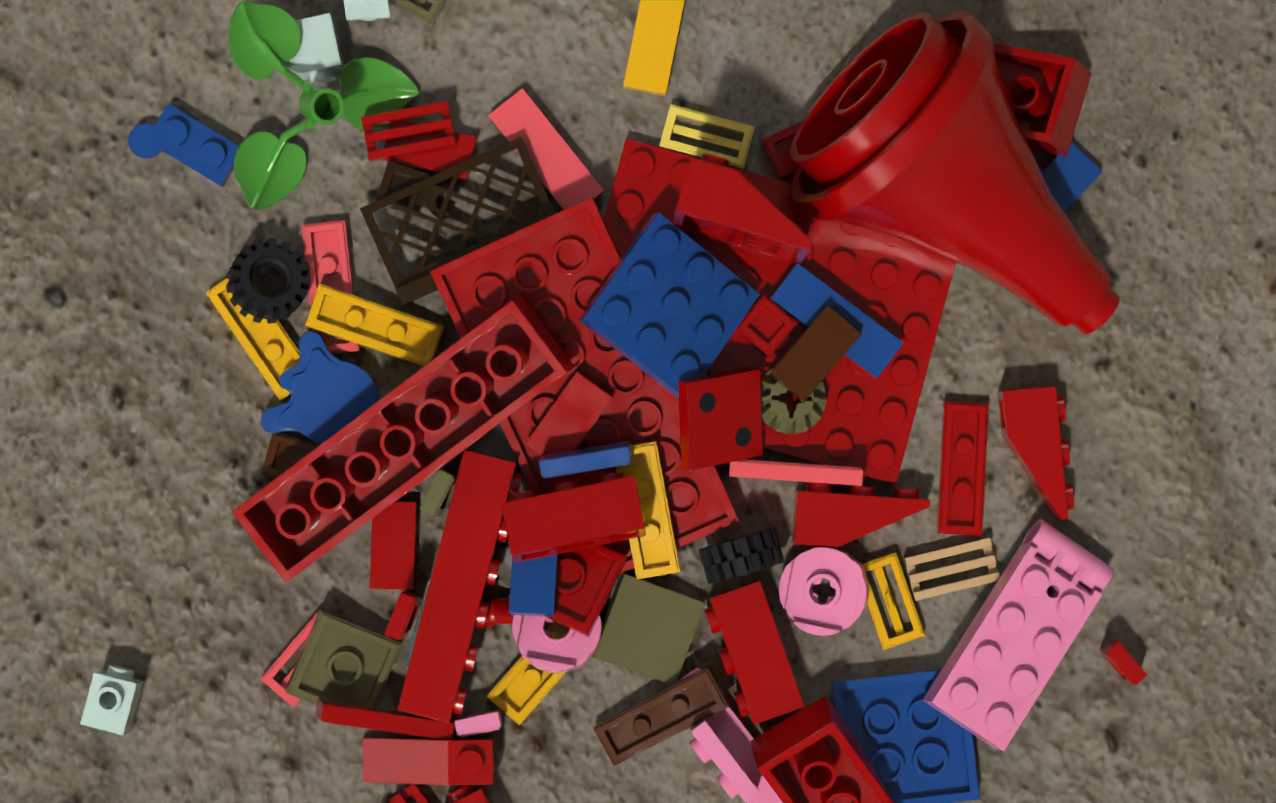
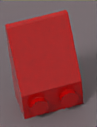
(1044, 95)
(817, 760)

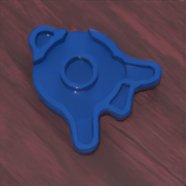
(323, 393)

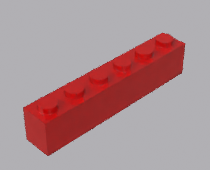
(457, 588)

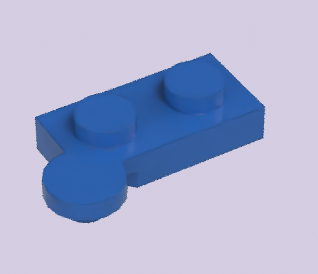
(186, 142)

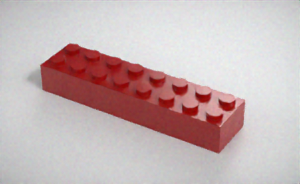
(403, 438)

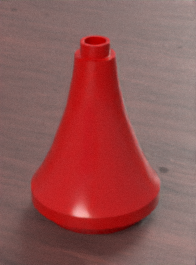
(932, 154)

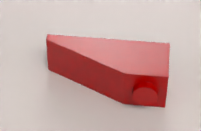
(429, 760)

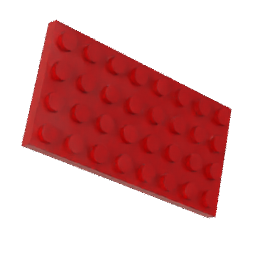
(558, 273)

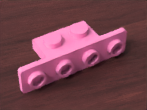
(729, 746)

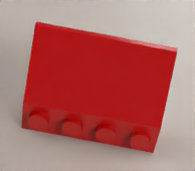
(729, 209)

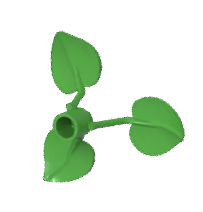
(261, 41)

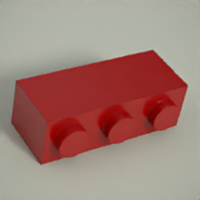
(573, 517)
(754, 652)

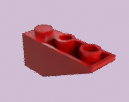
(1033, 434)
(837, 519)

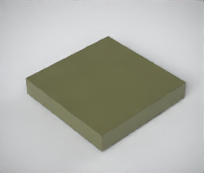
(648, 629)
(342, 663)

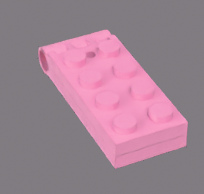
(1019, 635)

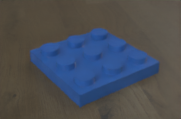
(669, 305)
(907, 741)

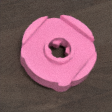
(803, 604)
(553, 654)

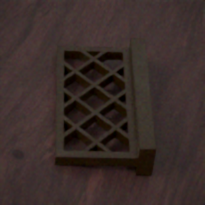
(421, 281)

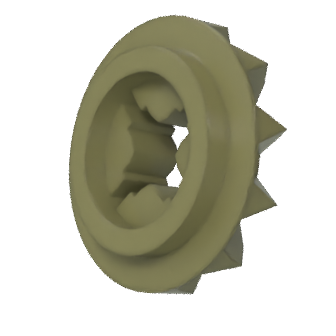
(776, 414)

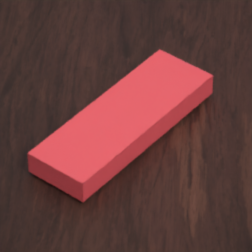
(553, 159)
(329, 264)
(797, 472)

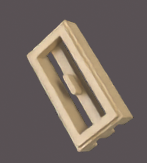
(988, 561)

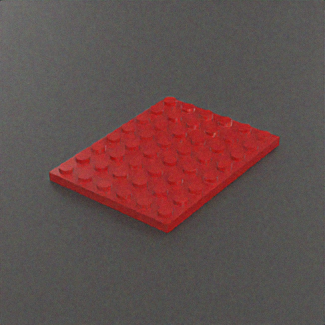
(879, 274)

